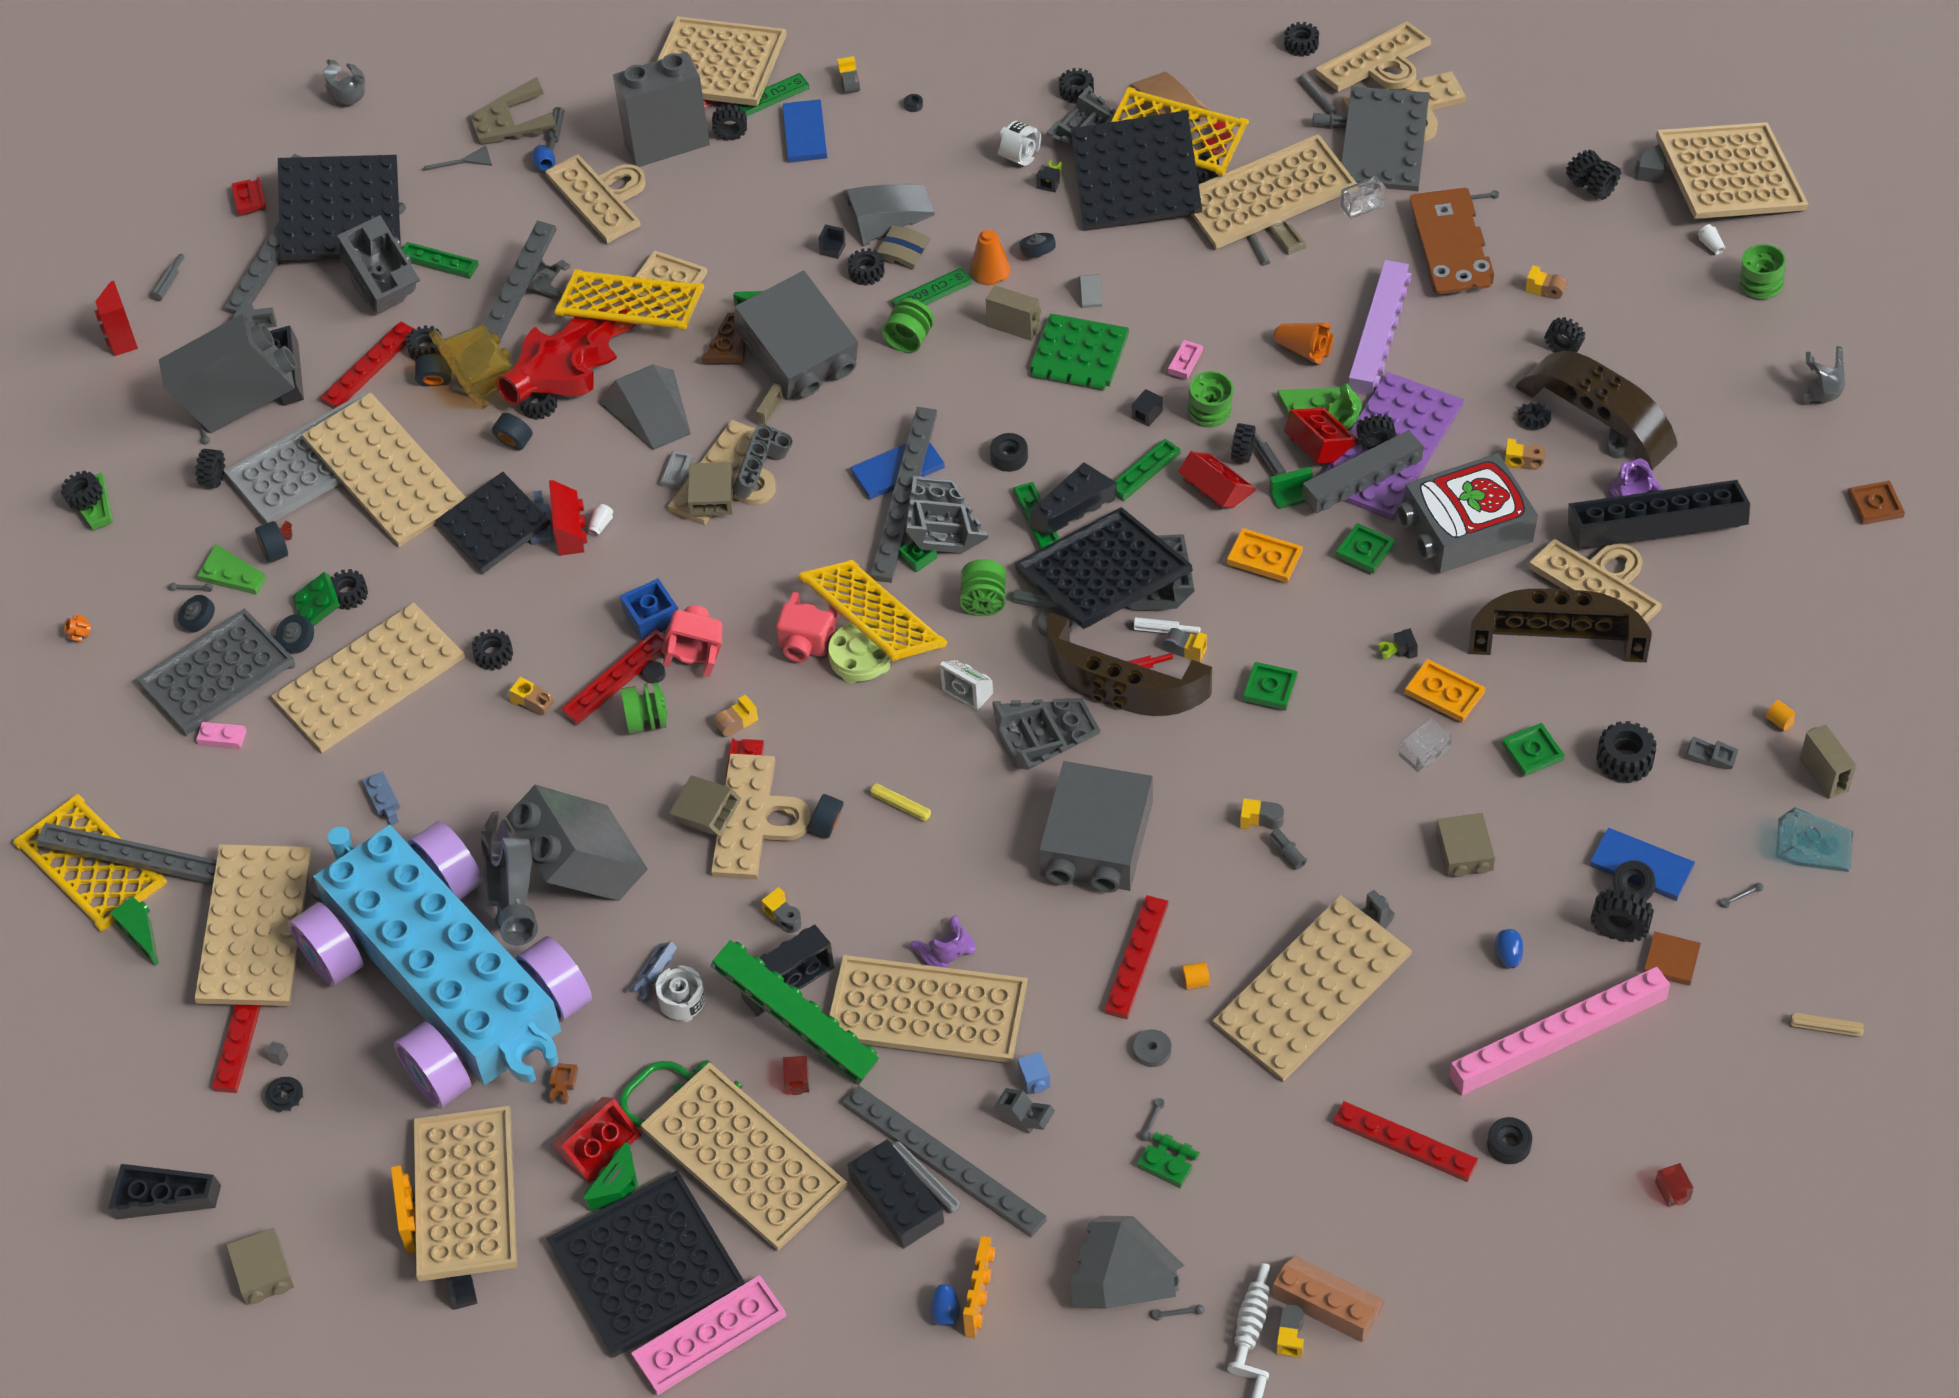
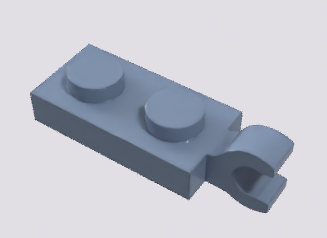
(545, 535)
(382, 796)
(652, 969)

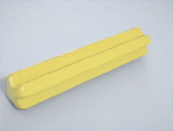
(900, 802)

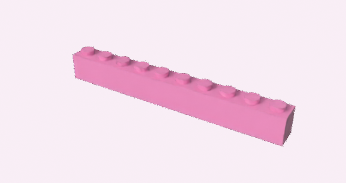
(1559, 1031)

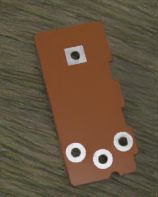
(1451, 240)

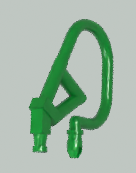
(650, 1069)

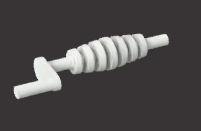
(1250, 1323)

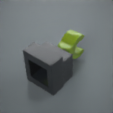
(1049, 178)
(1403, 644)

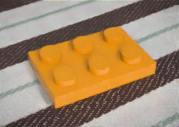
(1264, 555)
(1445, 690)
(404, 1208)

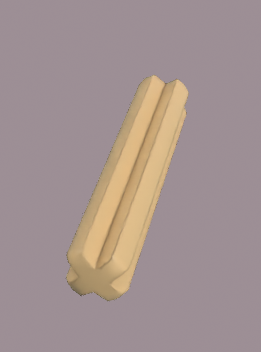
(1827, 1024)

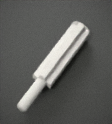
(1161, 626)

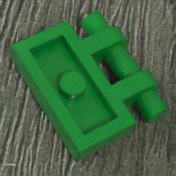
(1165, 1166)

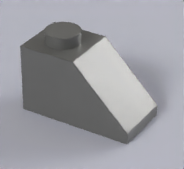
(1651, 165)

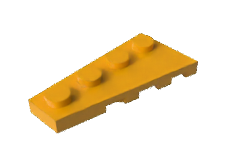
(977, 1296)

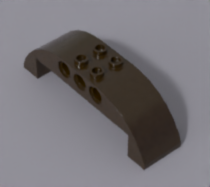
(1607, 399)
(1561, 615)
(1123, 682)

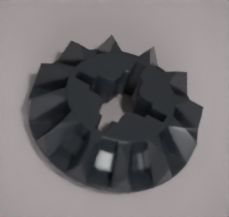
(1528, 419)
(274, 1092)

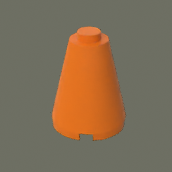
(989, 259)
(1306, 339)

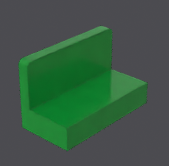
(1288, 487)

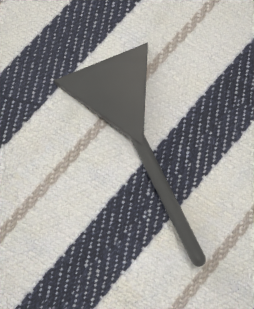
(479, 156)

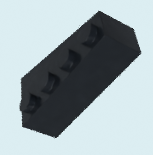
(285, 337)
(1076, 495)
(159, 1191)

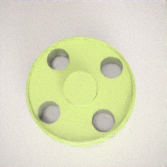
(856, 656)

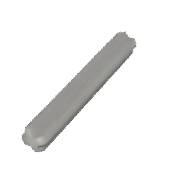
(928, 1179)

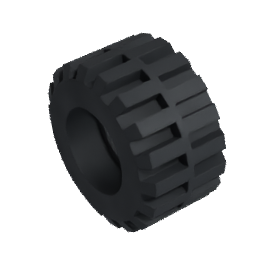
(1627, 737)

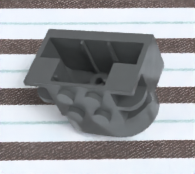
(377, 264)

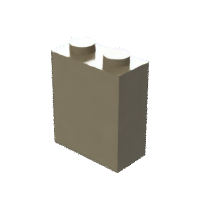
(1013, 313)
(710, 488)
(1827, 761)
(705, 805)
(1465, 845)
(260, 1266)

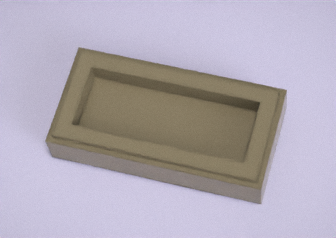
(1287, 237)
(769, 404)

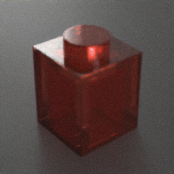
(796, 1075)
(1674, 1185)

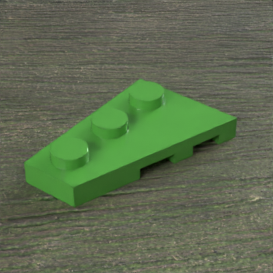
(1307, 398)
(99, 514)
(230, 572)

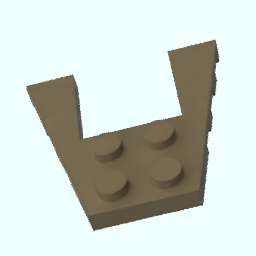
(495, 121)

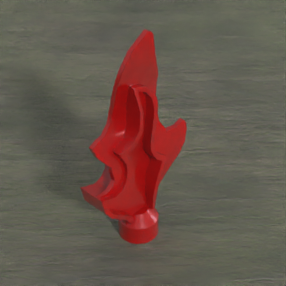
(563, 360)

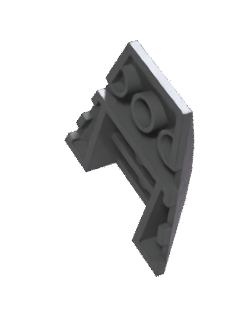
(1088, 111)
(887, 205)
(649, 405)
(941, 518)
(1174, 593)
(1042, 729)

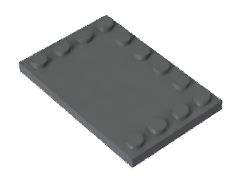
(1385, 136)
(215, 671)

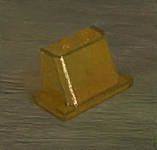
(475, 360)

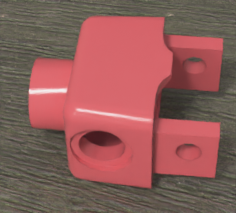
(805, 629)
(693, 638)

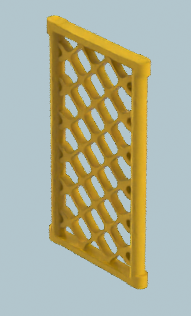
(1194, 113)
(632, 316)
(810, 578)
(58, 873)

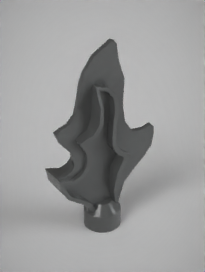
(507, 880)

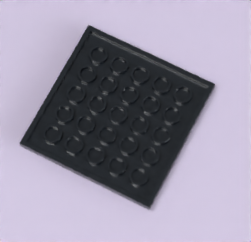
(1136, 170)
(330, 197)
(1103, 567)
(645, 1263)

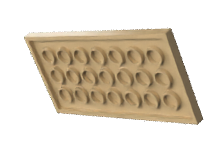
(1270, 191)
(384, 468)
(367, 677)
(247, 936)
(1312, 988)
(930, 1008)
(744, 1156)
(464, 1193)

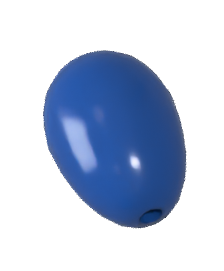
(543, 158)
(1509, 947)
(945, 1306)

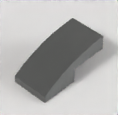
(1712, 755)

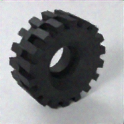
(1622, 915)

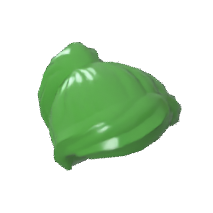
(1346, 407)

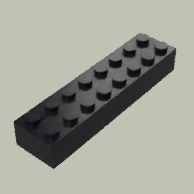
(1658, 514)

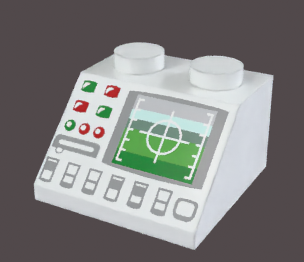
(965, 683)

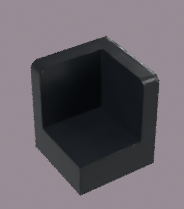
(831, 241)
(1147, 407)
(461, 1291)

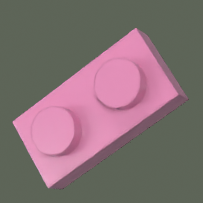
(1185, 359)
(221, 735)

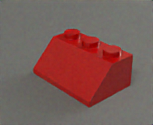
(114, 321)
(1319, 434)
(1215, 479)
(567, 519)
(595, 1137)

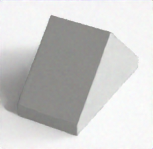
(1091, 290)

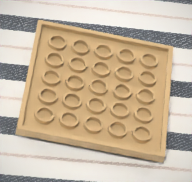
(728, 56)
(1731, 170)

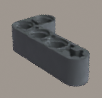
(763, 442)

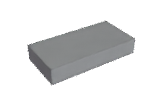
(676, 470)

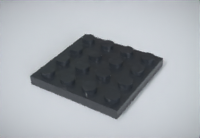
(493, 522)

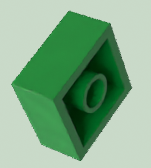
(915, 557)

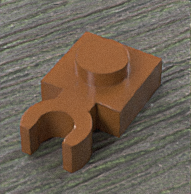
(562, 1079)

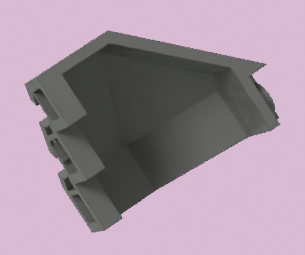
(1122, 1265)

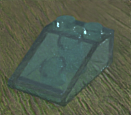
(1813, 841)

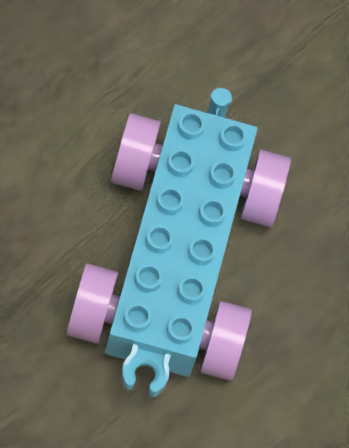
(409, 920)

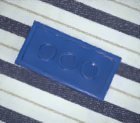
(804, 130)
(881, 472)
(1669, 868)

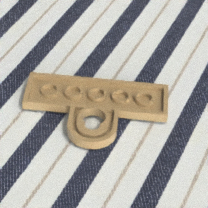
(1375, 55)
(1443, 92)
(595, 199)
(728, 448)
(1573, 571)
(741, 843)

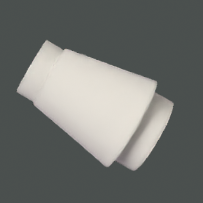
(1710, 237)
(600, 518)

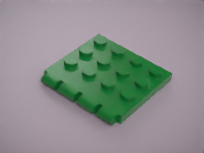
(1079, 351)

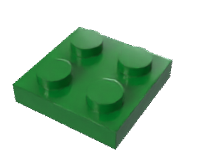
(1365, 548)
(317, 599)
(1270, 686)
(1533, 749)

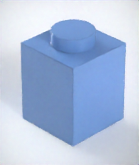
(1034, 1073)

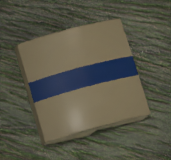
(903, 246)

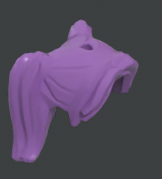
(1633, 478)
(947, 949)

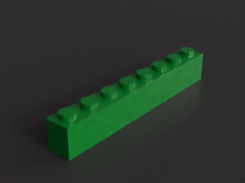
(794, 1011)

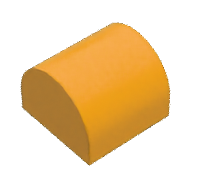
(1781, 715)
(1196, 975)

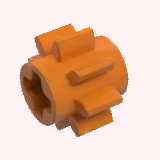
(77, 627)

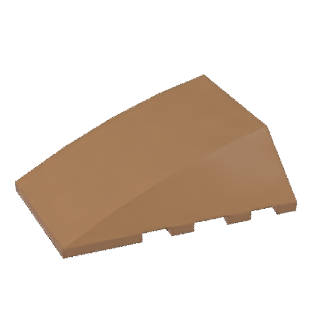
(1167, 87)

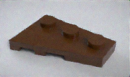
(727, 346)

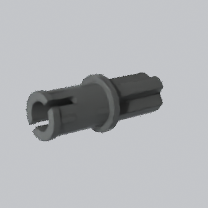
(1329, 120)
(1288, 849)

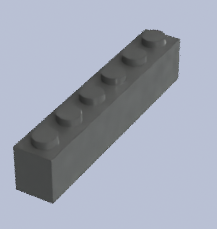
(1362, 471)

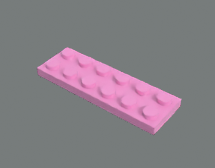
(708, 1334)

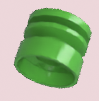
(1762, 271)
(907, 325)
(1210, 398)
(983, 587)
(644, 707)

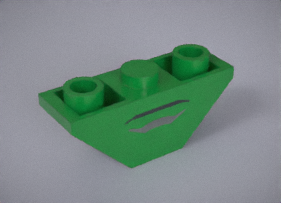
(613, 1181)

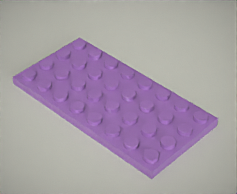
(1412, 408)

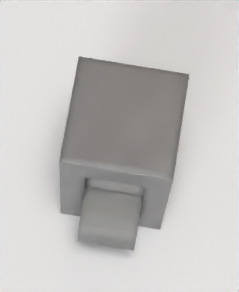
(277, 1053)

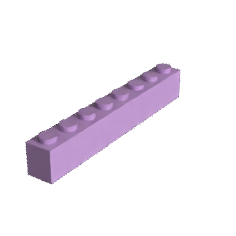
(1379, 327)

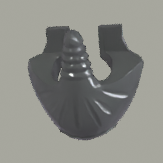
(347, 90)
(544, 276)
(1830, 381)

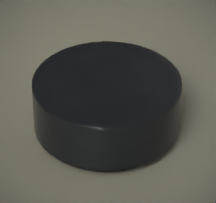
(913, 103)
(654, 672)

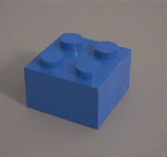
(648, 608)

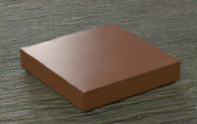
(1876, 502)
(1673, 957)

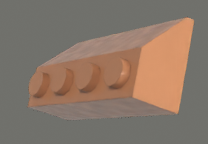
(1327, 1298)

